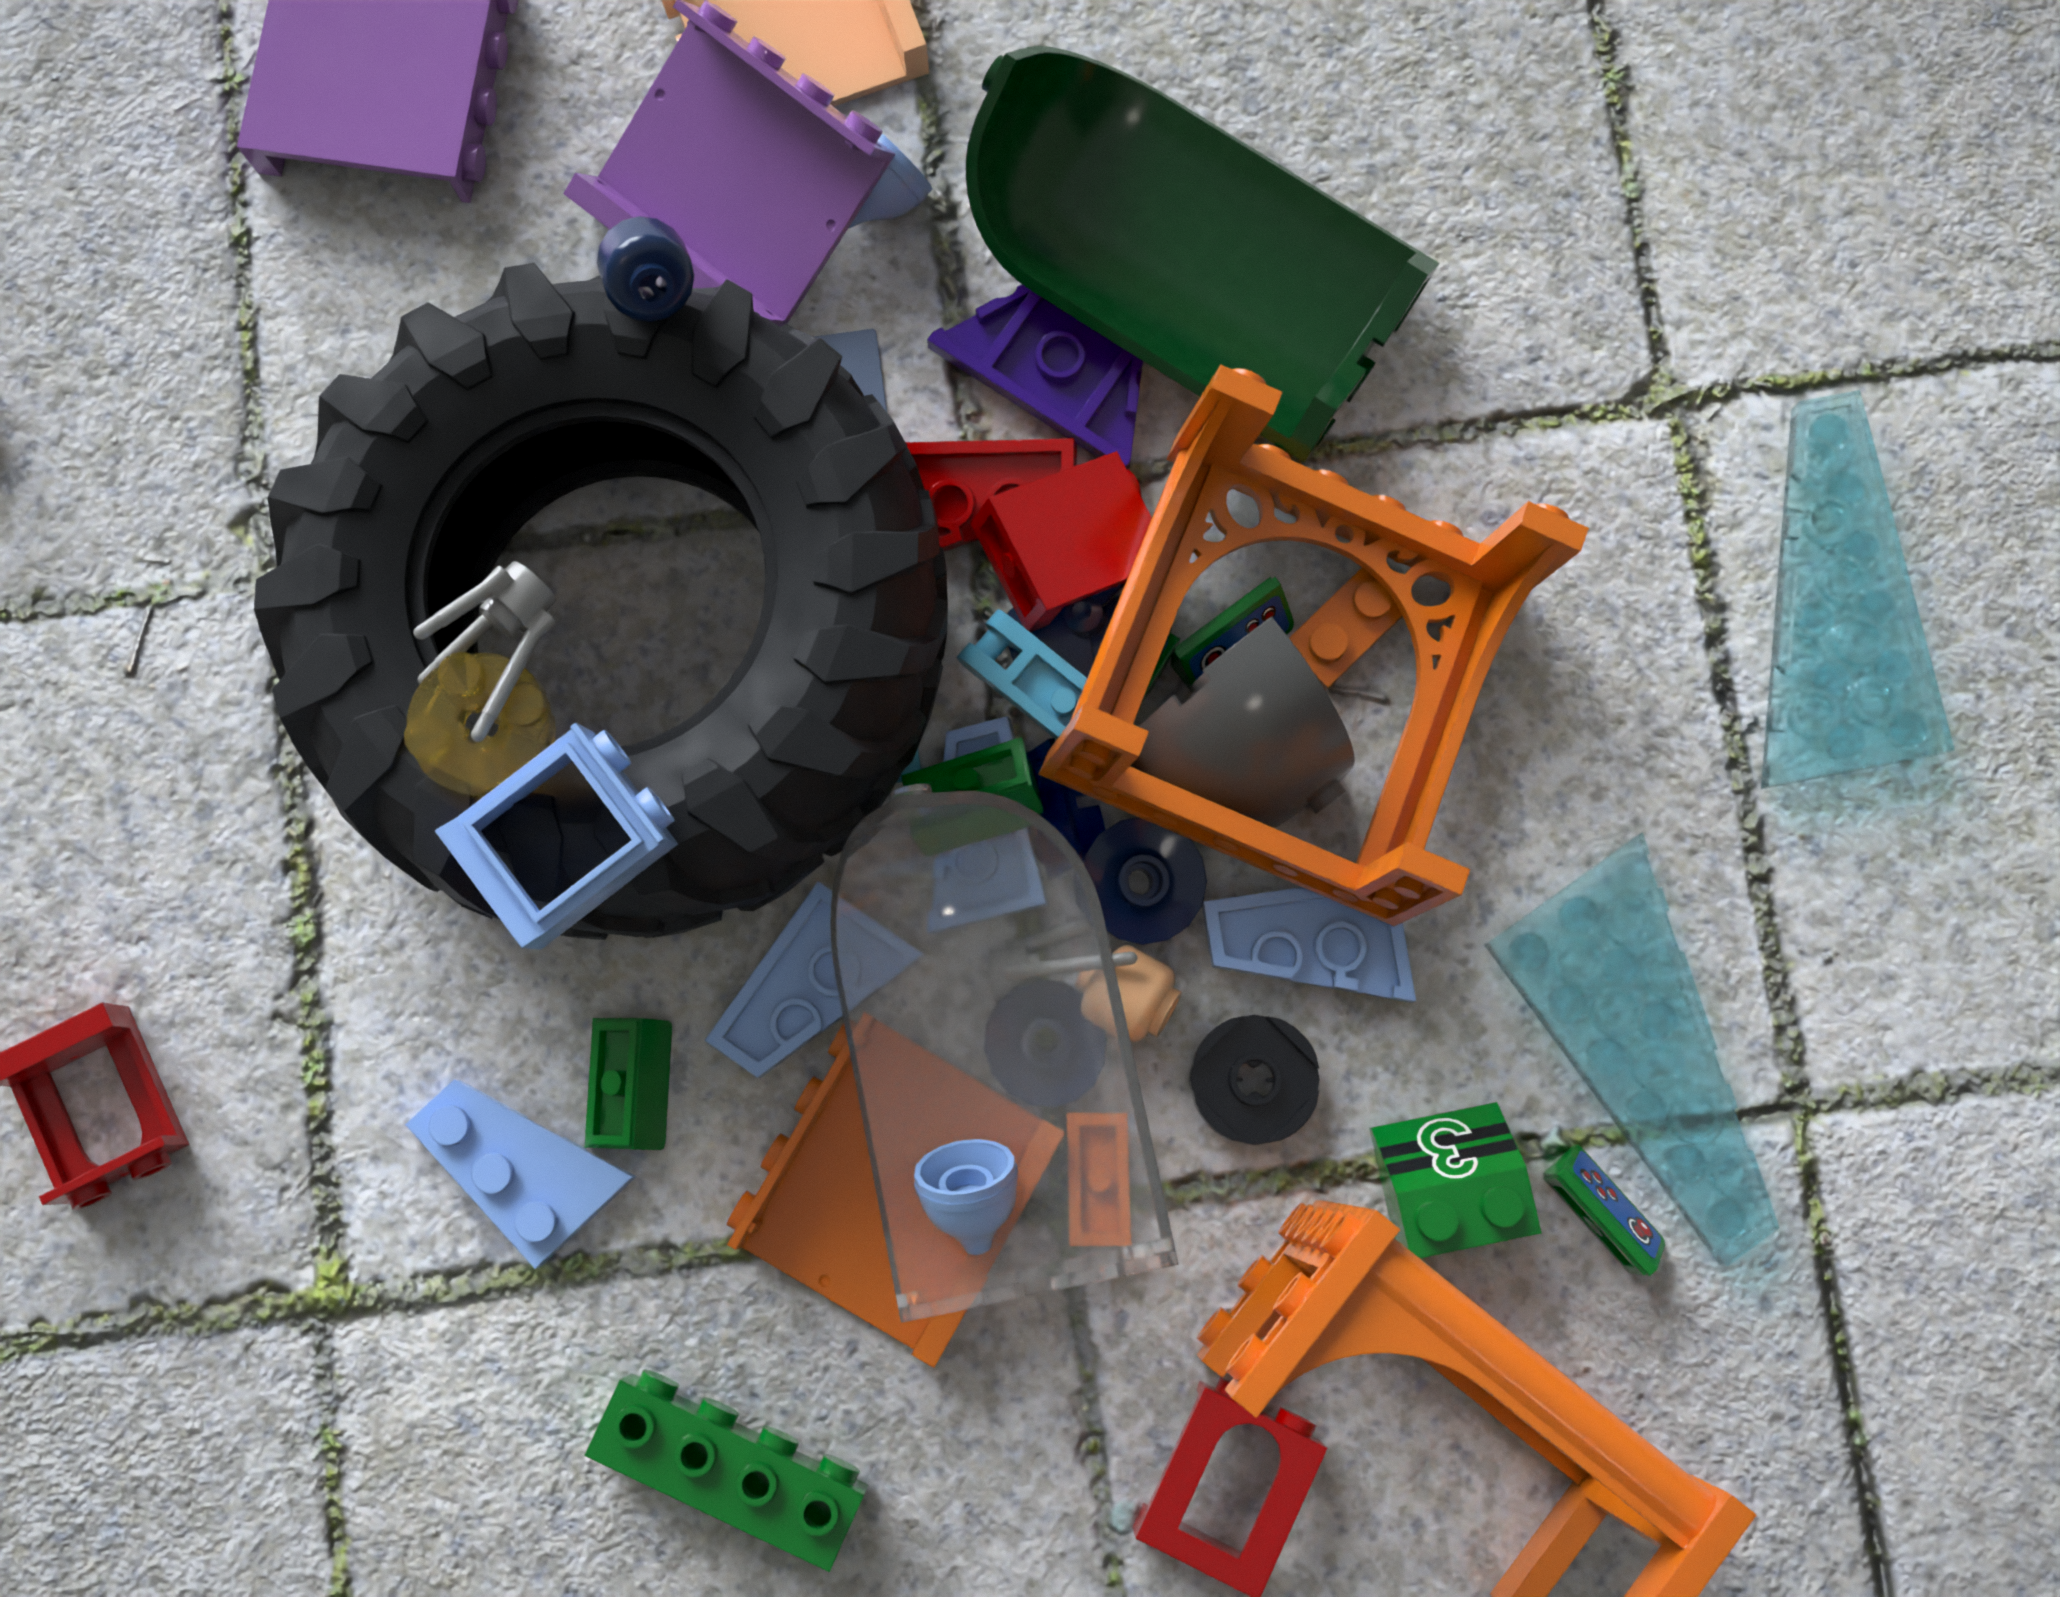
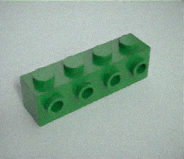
(727, 1468)

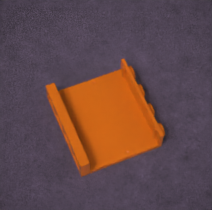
(823, 1216)

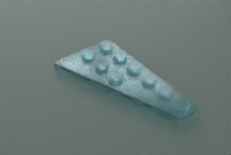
(1848, 639)
(1630, 1021)

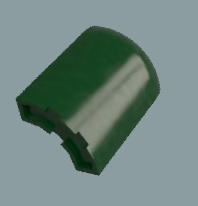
(1182, 238)

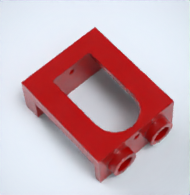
(28, 1073)
(1161, 1522)

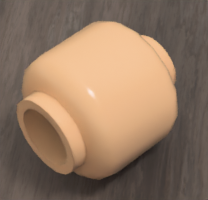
(1146, 994)

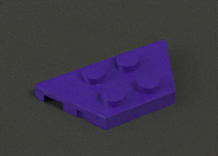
(1050, 369)

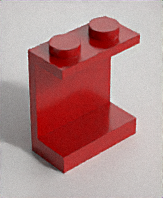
(1064, 536)

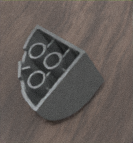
(1253, 733)

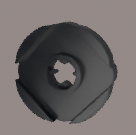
(1254, 1042)

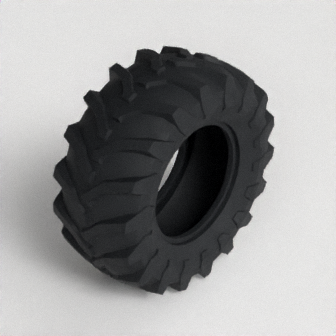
(490, 424)

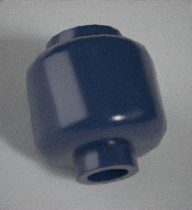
(645, 269)

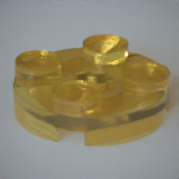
(439, 733)

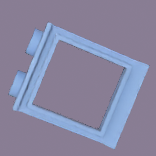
(639, 814)

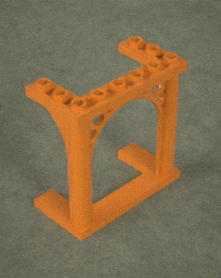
(1487, 588)
(1355, 1290)

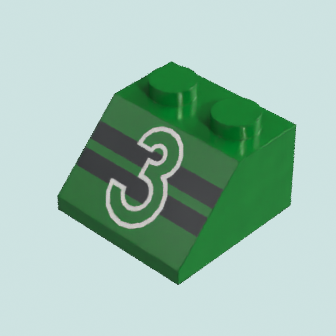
(1454, 1181)

